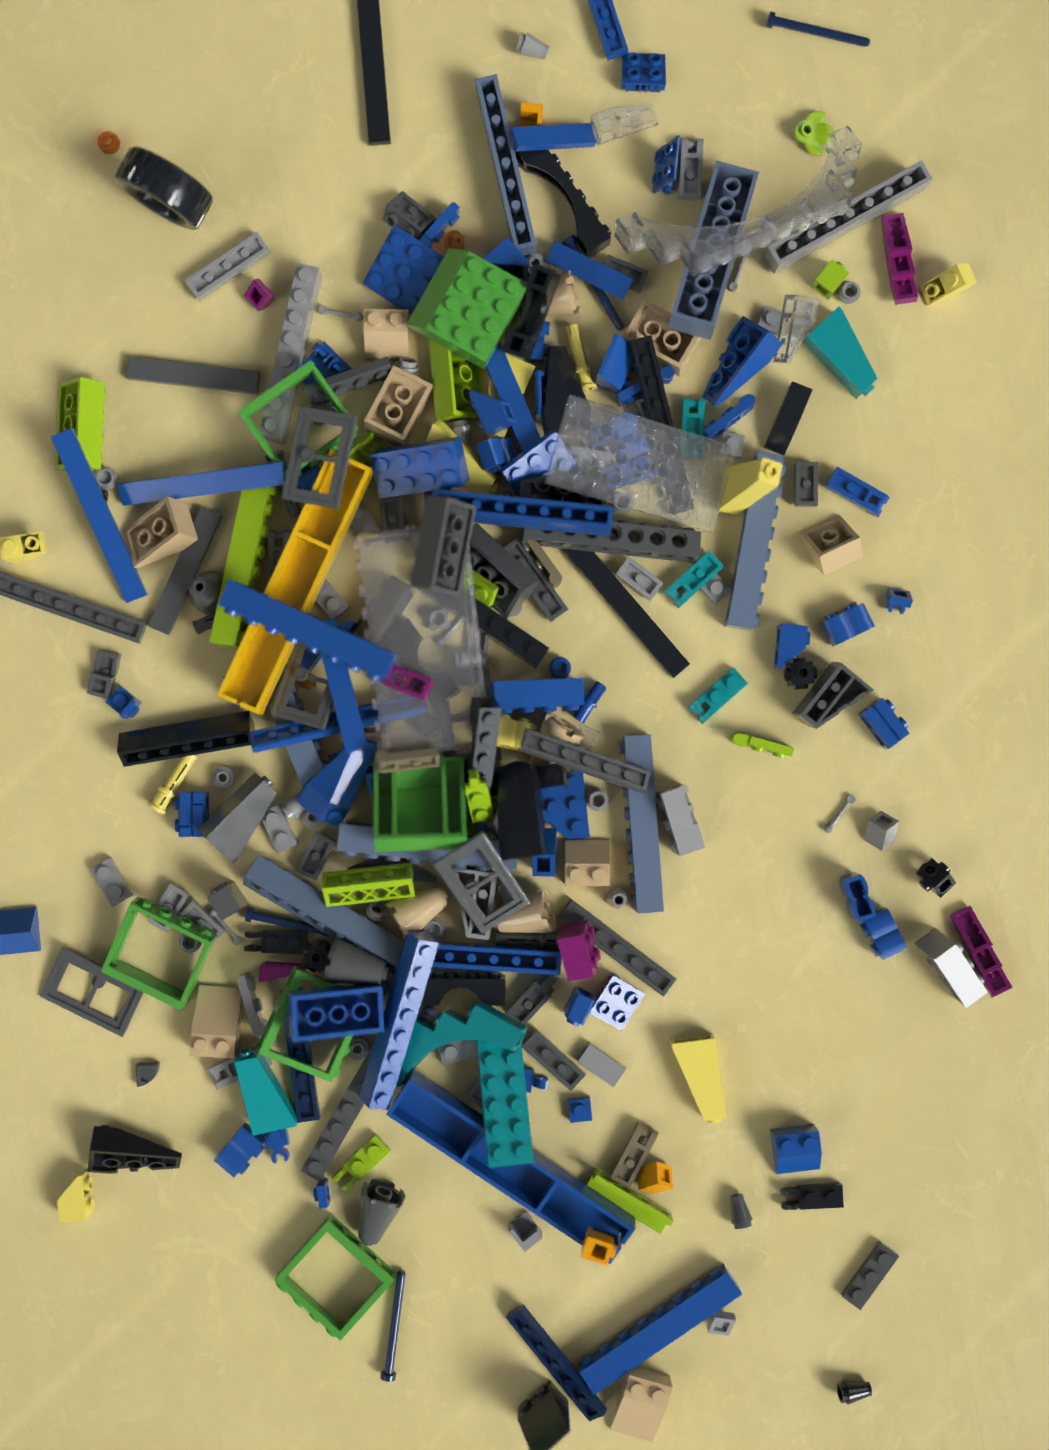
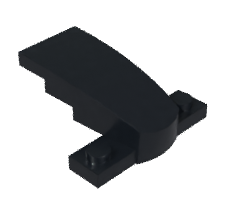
(522, 805)

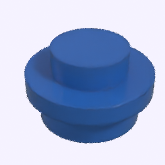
(560, 668)

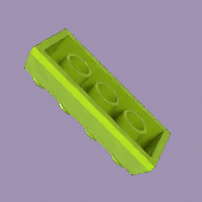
(452, 381)
(82, 409)

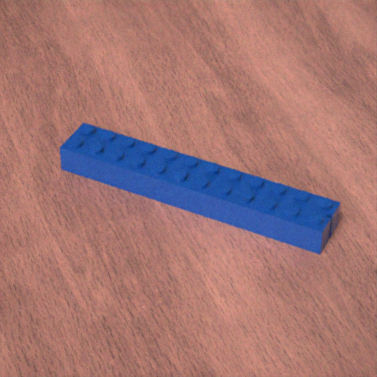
(536, 1186)

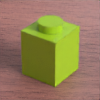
(830, 279)

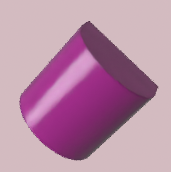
(259, 295)

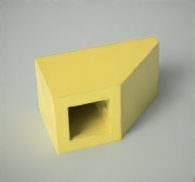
(948, 283)
(22, 547)
(76, 1201)

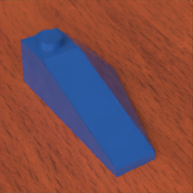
(747, 353)
(335, 787)

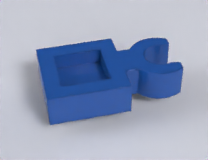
(277, 1141)

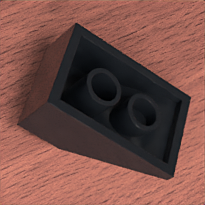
(544, 1417)

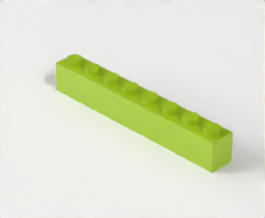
(244, 559)

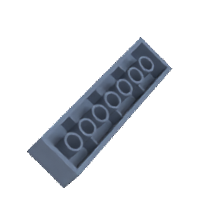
(702, 294)
(359, 838)

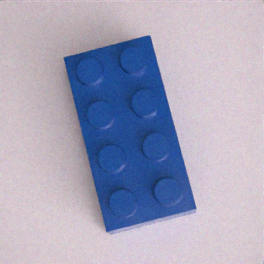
(419, 467)
(541, 694)
(335, 1011)

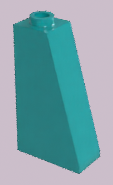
(841, 353)
(263, 1095)

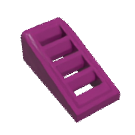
(427, 687)
(273, 970)

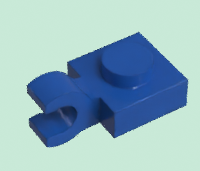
(536, 1081)

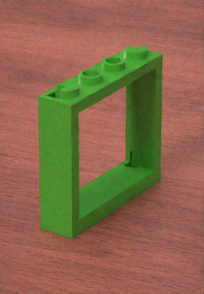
(277, 391)
(144, 981)
(275, 1022)
(358, 1250)

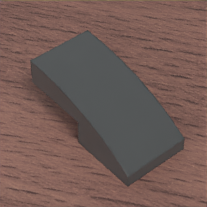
(104, 673)

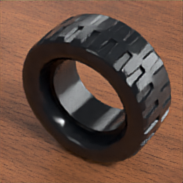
(163, 188)

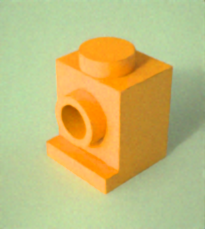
(596, 1253)

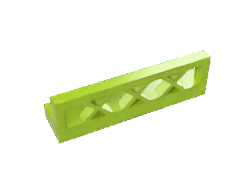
(367, 881)
(630, 1201)

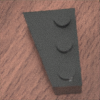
(830, 695)

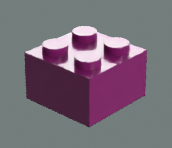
(578, 950)

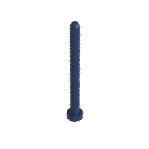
(816, 30)
(571, 243)
(281, 921)
(388, 1374)

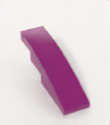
(898, 258)
(980, 951)

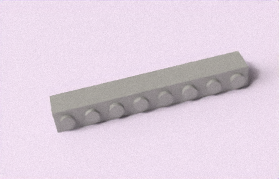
(861, 210)
(291, 349)

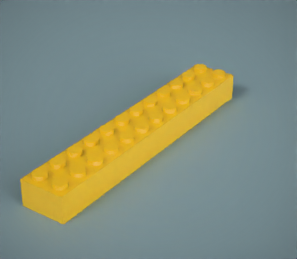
(296, 583)

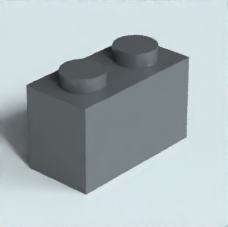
(227, 900)

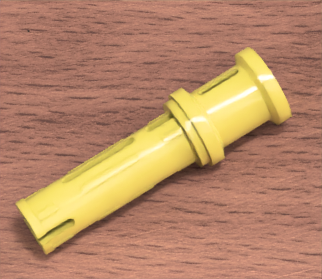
(581, 367)
(167, 791)

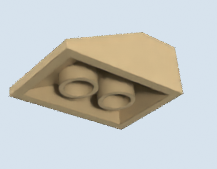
(671, 346)
(397, 407)
(160, 532)
(217, 1022)
(641, 1403)

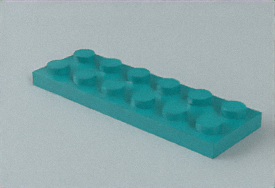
(504, 1105)

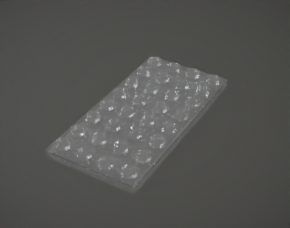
(640, 464)

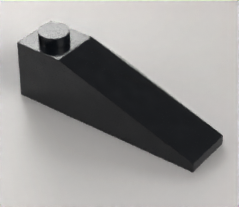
(560, 384)
(537, 489)
(119, 1149)

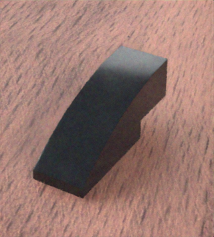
(788, 418)

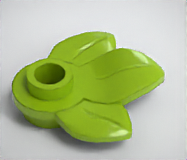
(816, 132)

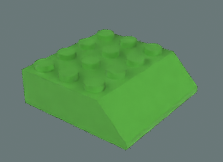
(468, 306)
(420, 808)

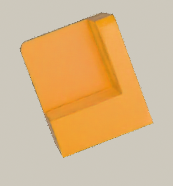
(531, 114)
(655, 1178)

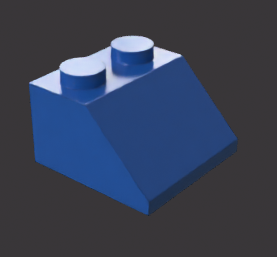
(616, 366)
(796, 1148)

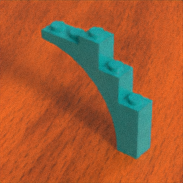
(483, 1024)

